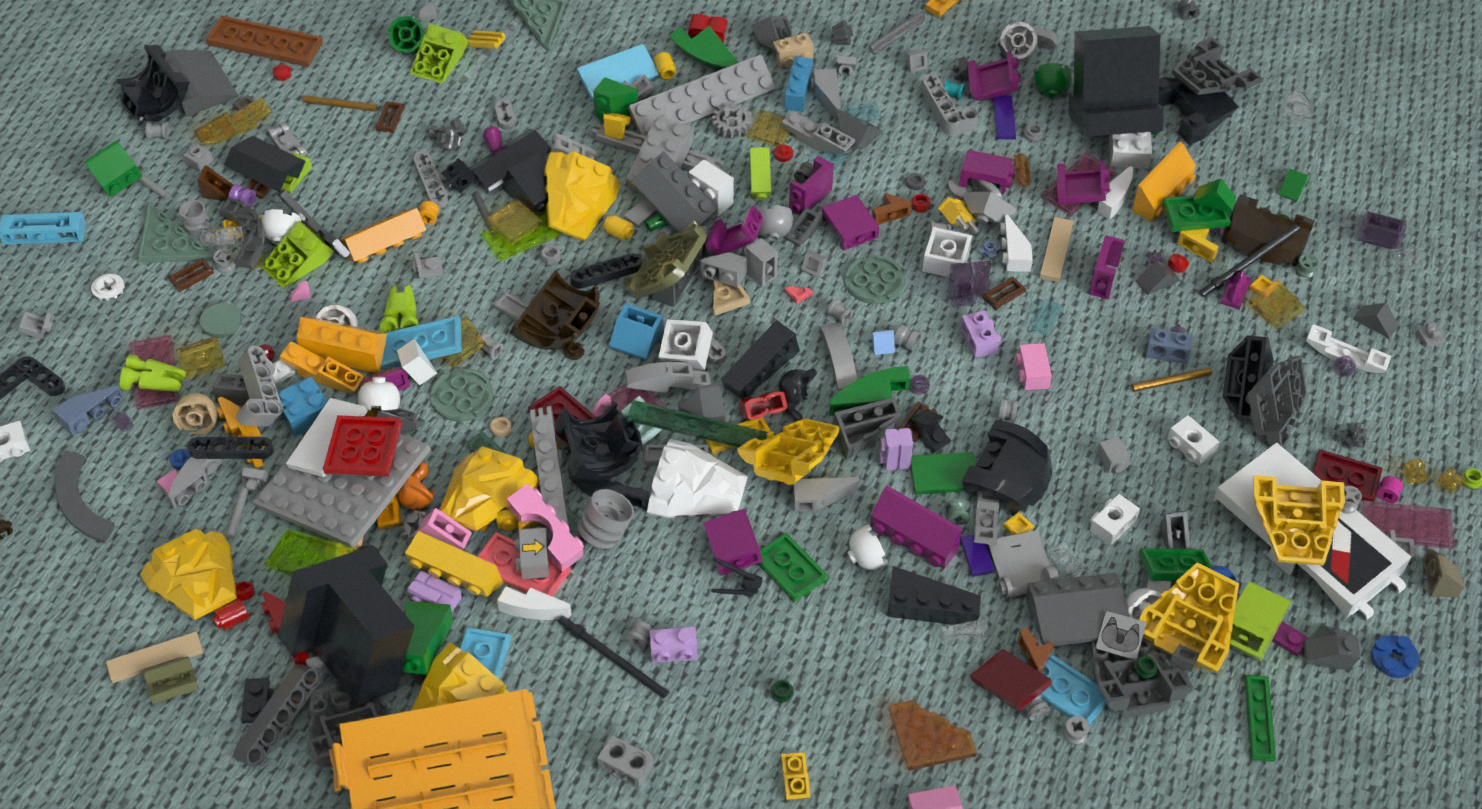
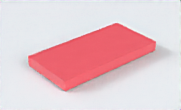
(502, 553)

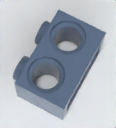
(1169, 346)

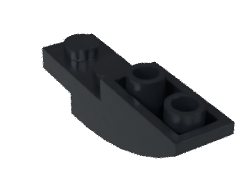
(636, 496)

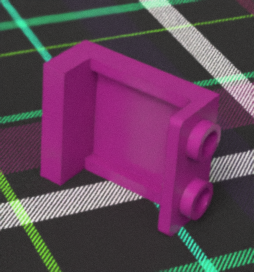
(994, 78)
(987, 168)
(1082, 185)
(814, 189)
(851, 222)
(734, 237)
(1104, 276)
(733, 540)

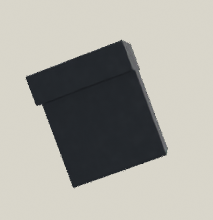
(1116, 81)
(348, 622)

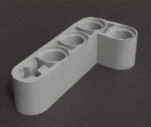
(949, 118)
(264, 400)

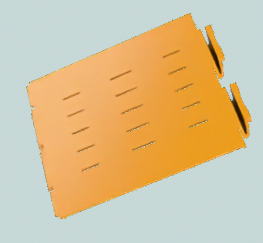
(463, 728)

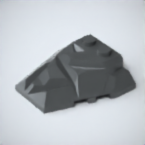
(1207, 73)
(1277, 399)
(1130, 693)
(328, 709)

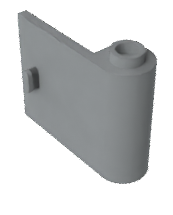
(1020, 561)

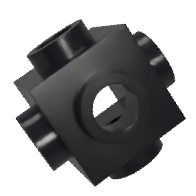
(458, 176)

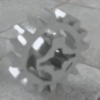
(732, 120)

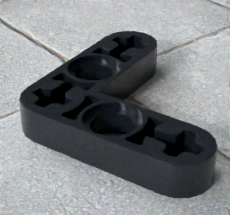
(23, 373)

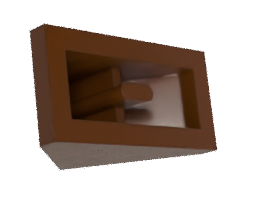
(213, 185)

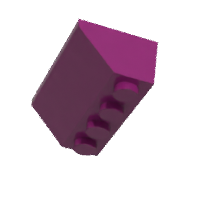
(915, 528)

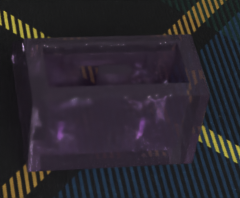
(1382, 230)
(968, 282)

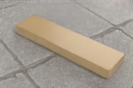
(1056, 249)
(138, 661)

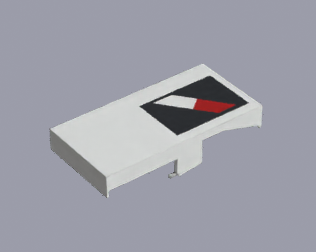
(1359, 556)

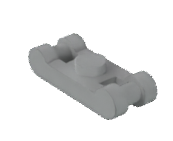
(287, 141)
(566, 145)

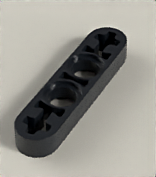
(584, 276)
(230, 451)

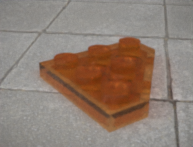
(928, 737)

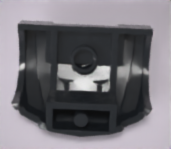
(155, 90)
(600, 445)
(1012, 466)

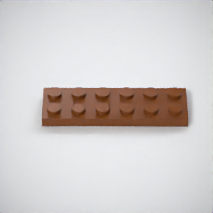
(264, 40)

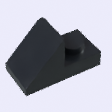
(928, 428)

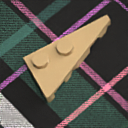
(728, 298)

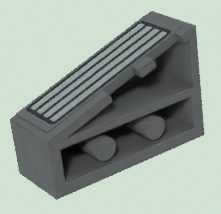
(865, 424)

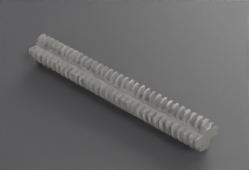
(896, 33)

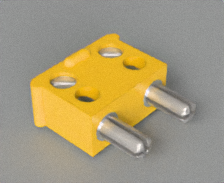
(958, 214)

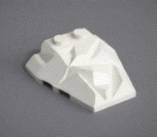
(694, 483)

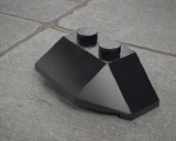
(1243, 370)

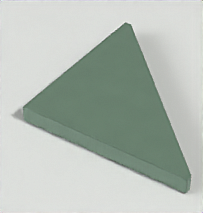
(541, 17)
(168, 242)

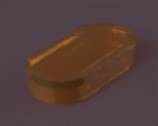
(1022, 169)

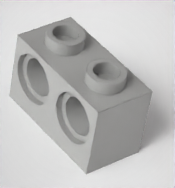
(622, 766)

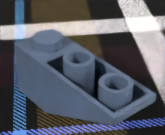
(73, 411)

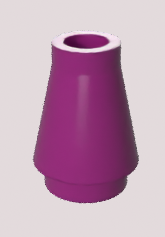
(493, 138)

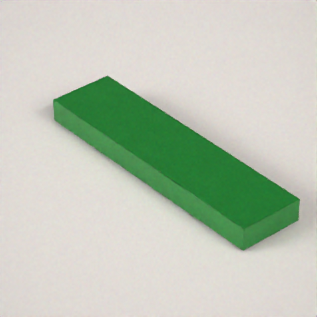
(1260, 718)

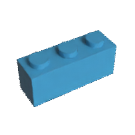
(798, 84)

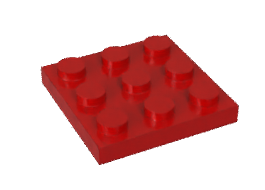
(362, 445)

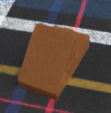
(893, 209)
(1035, 655)

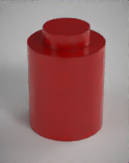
(230, 615)

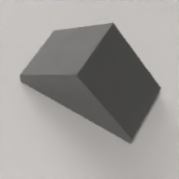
(1157, 277)
(1378, 318)
(1175, 530)

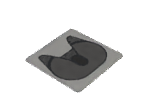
(1121, 635)

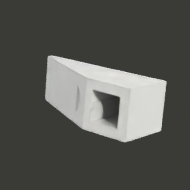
(1018, 249)

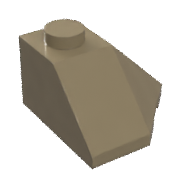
(1442, 575)

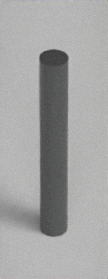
(482, 208)

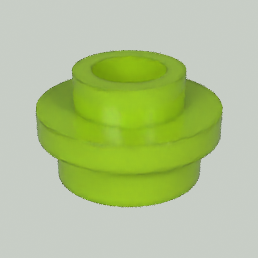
(1475, 474)

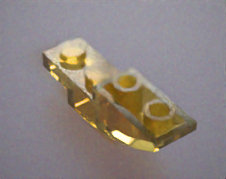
(228, 127)

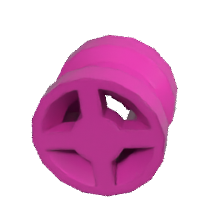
(1389, 489)

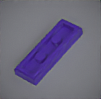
(1004, 117)

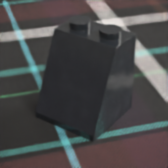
(527, 183)

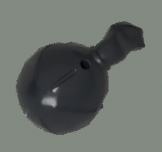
(794, 386)

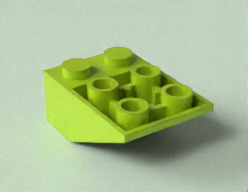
(438, 53)
(296, 255)
(1256, 620)

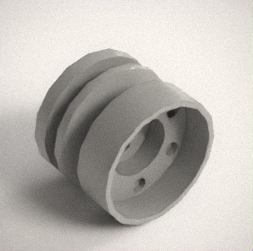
(605, 518)

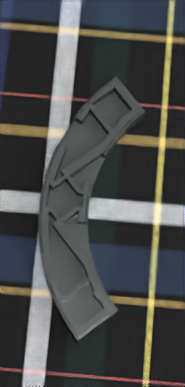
(312, 224)
(251, 228)
(71, 502)

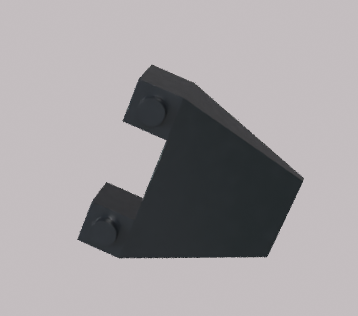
(1203, 111)

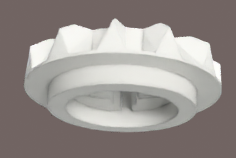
(113, 281)

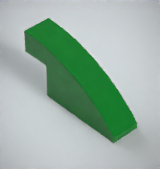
(704, 48)
(871, 389)

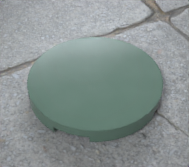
(874, 279)
(462, 395)

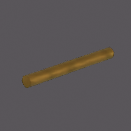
(340, 103)
(1171, 379)

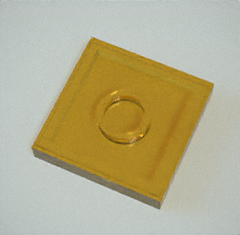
(768, 129)
(514, 221)
(1277, 305)
(470, 340)
(201, 357)

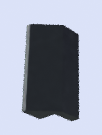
(263, 162)
(493, 168)

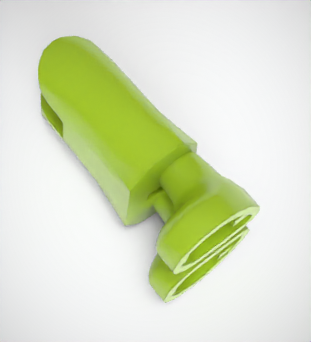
(397, 304)
(154, 375)

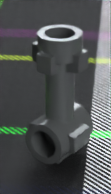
(455, 125)

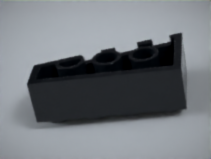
(761, 360)
(930, 600)

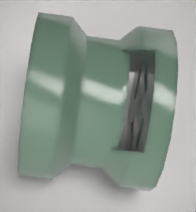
(1307, 265)
(957, 511)

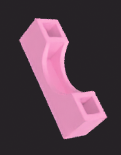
(528, 506)

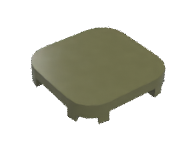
(666, 261)

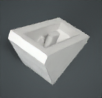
(415, 362)

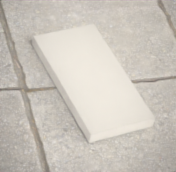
(313, 448)

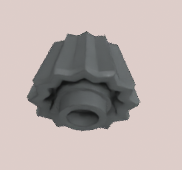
(842, 33)

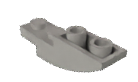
(818, 137)
(662, 375)
(193, 478)

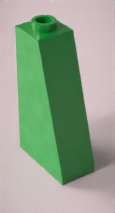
(431, 627)

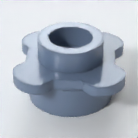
(989, 248)

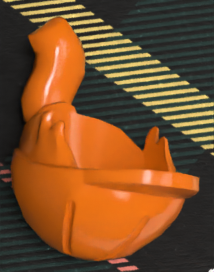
(413, 493)

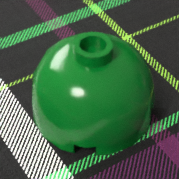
(406, 34)
(1052, 79)

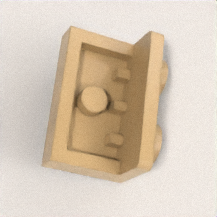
(793, 46)

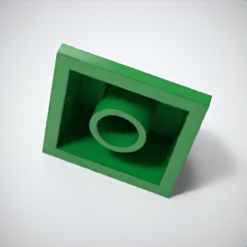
(613, 98)
(113, 168)

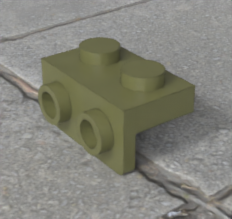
(170, 680)

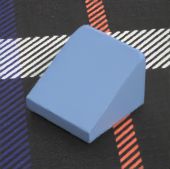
(883, 342)

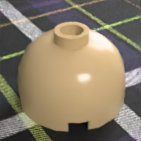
(192, 410)

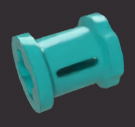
(954, 89)

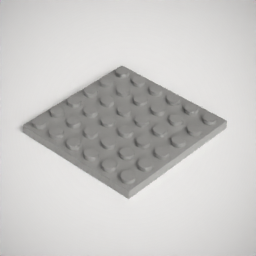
(338, 503)

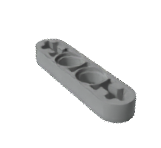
(433, 179)

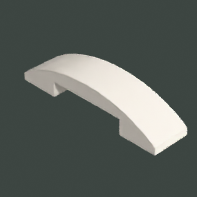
(1332, 348)

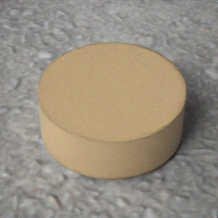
(500, 427)

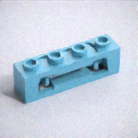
(42, 227)

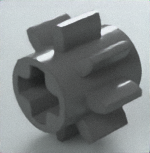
(448, 139)
(1350, 431)

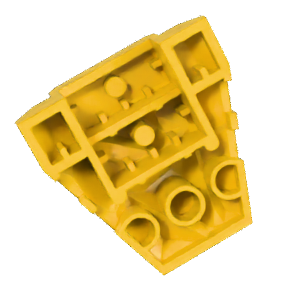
(578, 193)
(791, 452)
(483, 485)
(1299, 518)
(193, 573)
(1196, 615)
(456, 678)

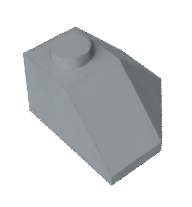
(987, 206)

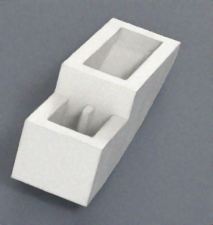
(1118, 193)
(532, 605)

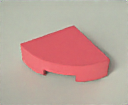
(798, 294)

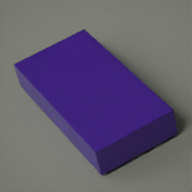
(976, 556)

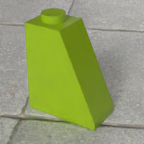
(760, 173)

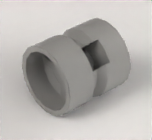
(194, 217)

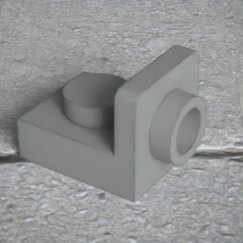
(427, 267)

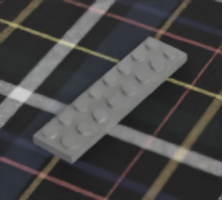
(705, 95)

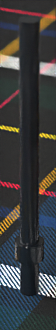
(1218, 282)
(579, 632)

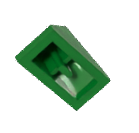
(1294, 185)
(1216, 196)

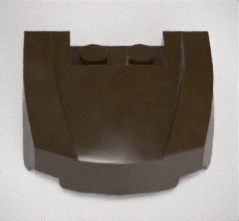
(1256, 227)
(556, 315)

